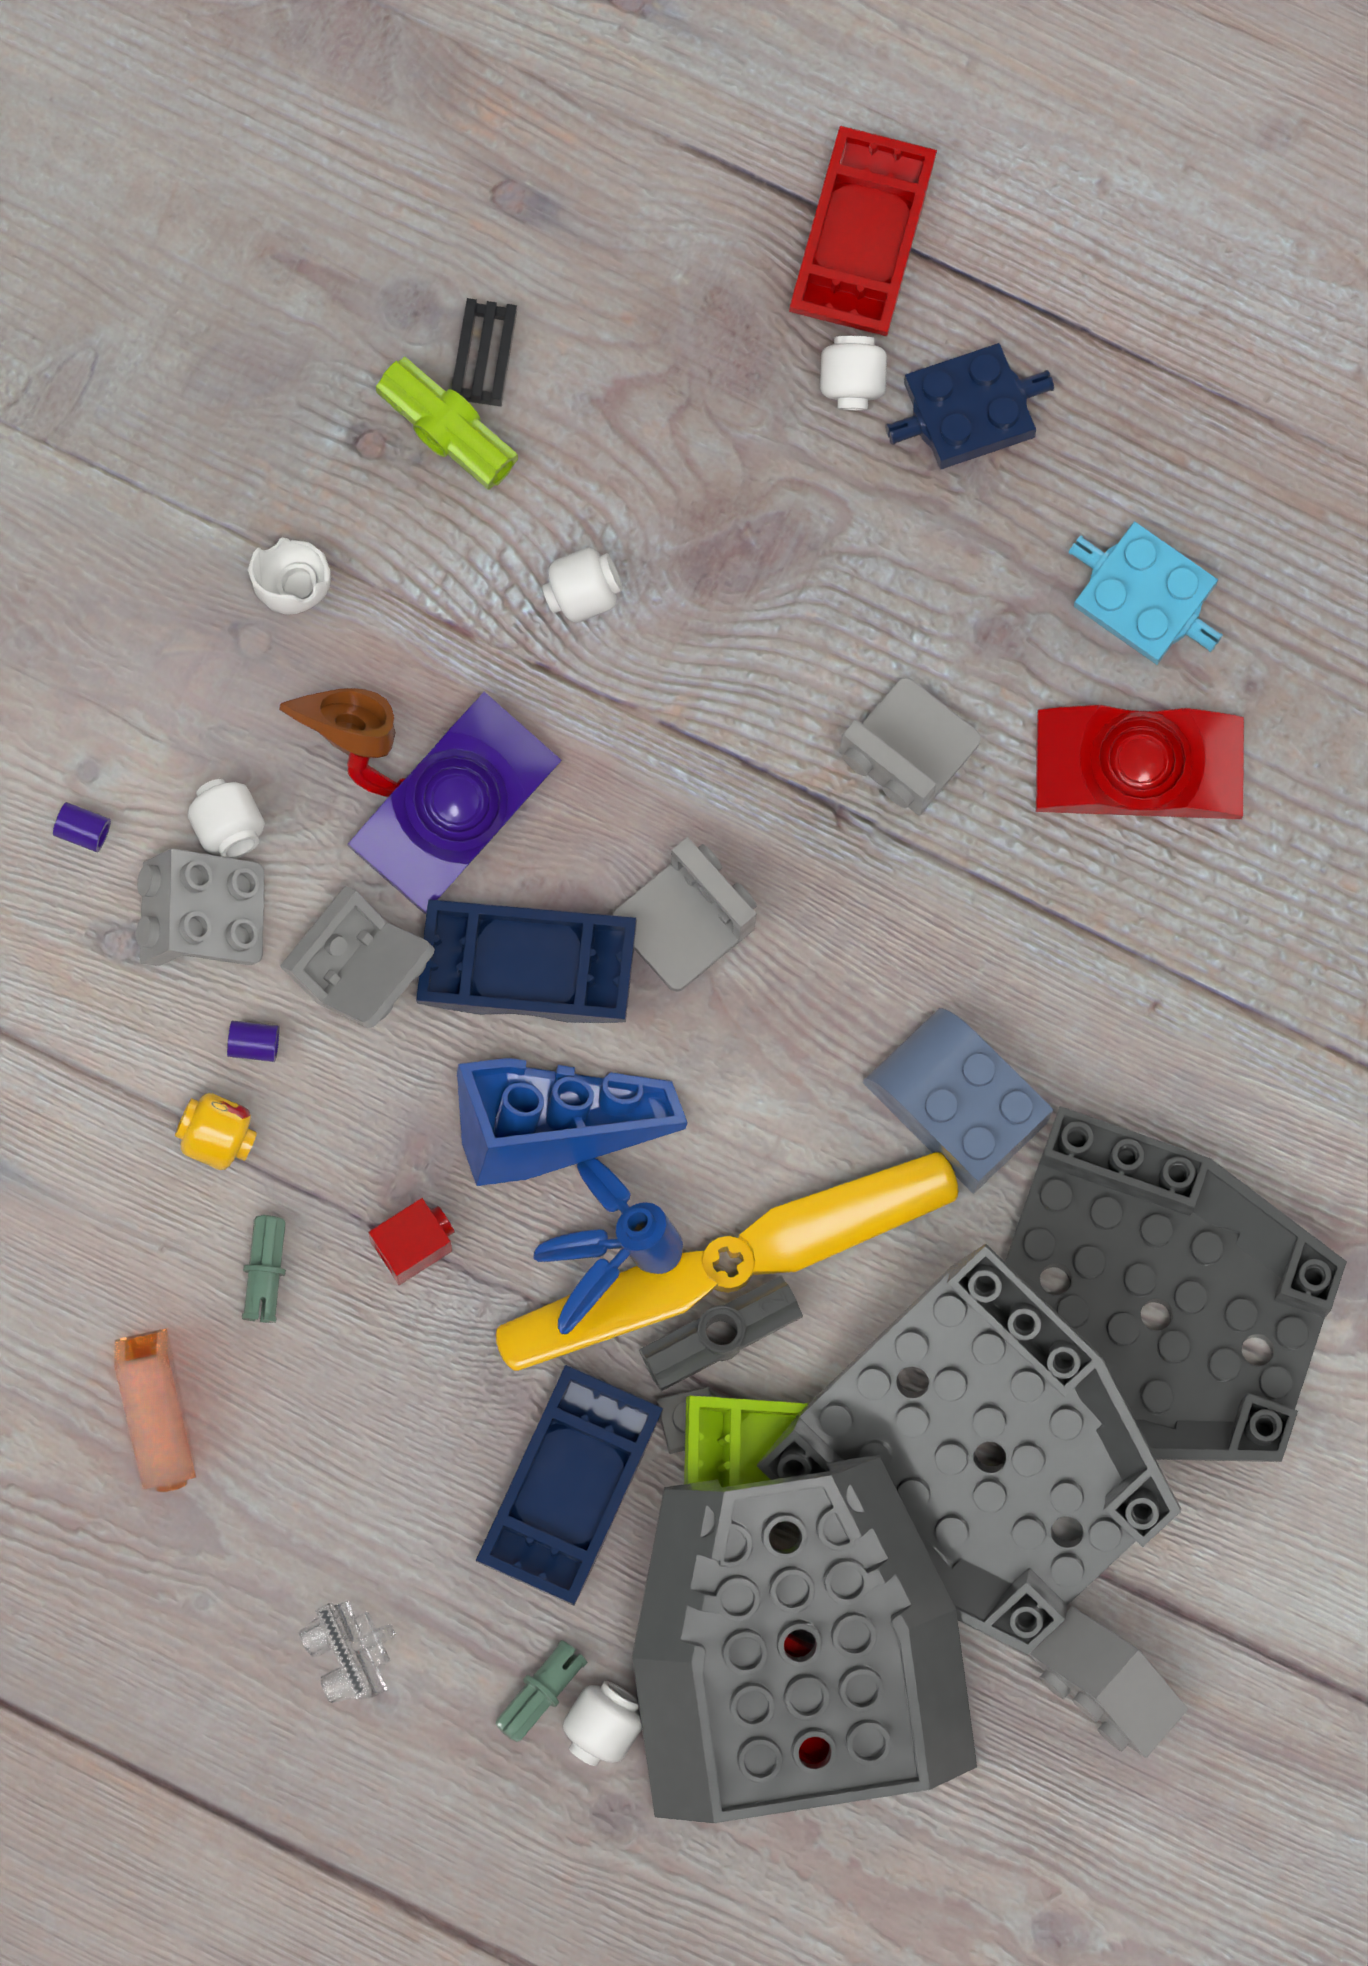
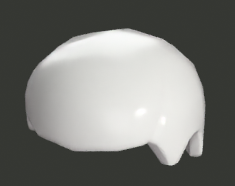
(290, 576)

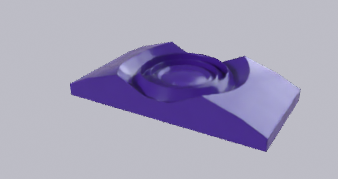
(454, 802)

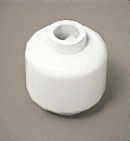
(853, 372)
(582, 585)
(226, 819)
(603, 1723)

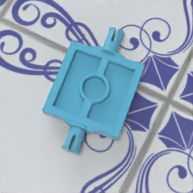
(1145, 593)

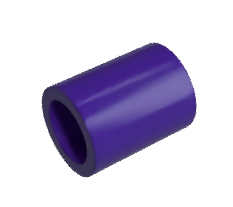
(81, 827)
(253, 1041)

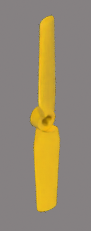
(778, 1242)

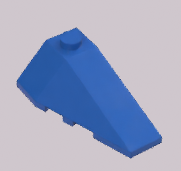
(539, 1120)

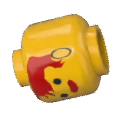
(215, 1131)

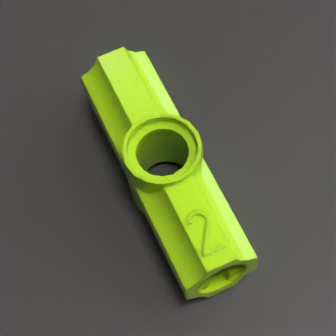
(446, 423)

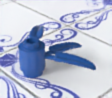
(641, 1232)

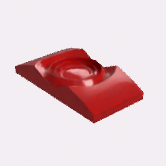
(863, 231)
(1140, 762)

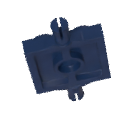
(969, 406)

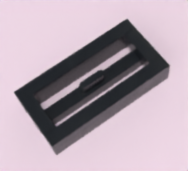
(490, 312)

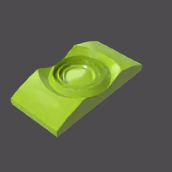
(731, 1436)

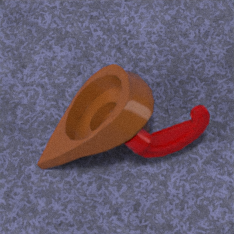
(354, 723)

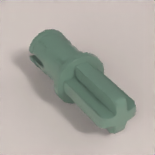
(264, 1268)
(540, 1692)

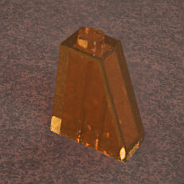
(154, 1410)

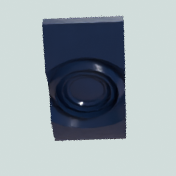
(527, 962)
(569, 1485)

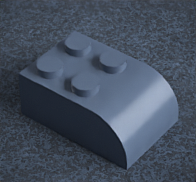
(959, 1097)

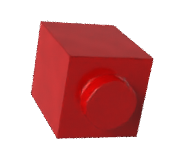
(412, 1240)

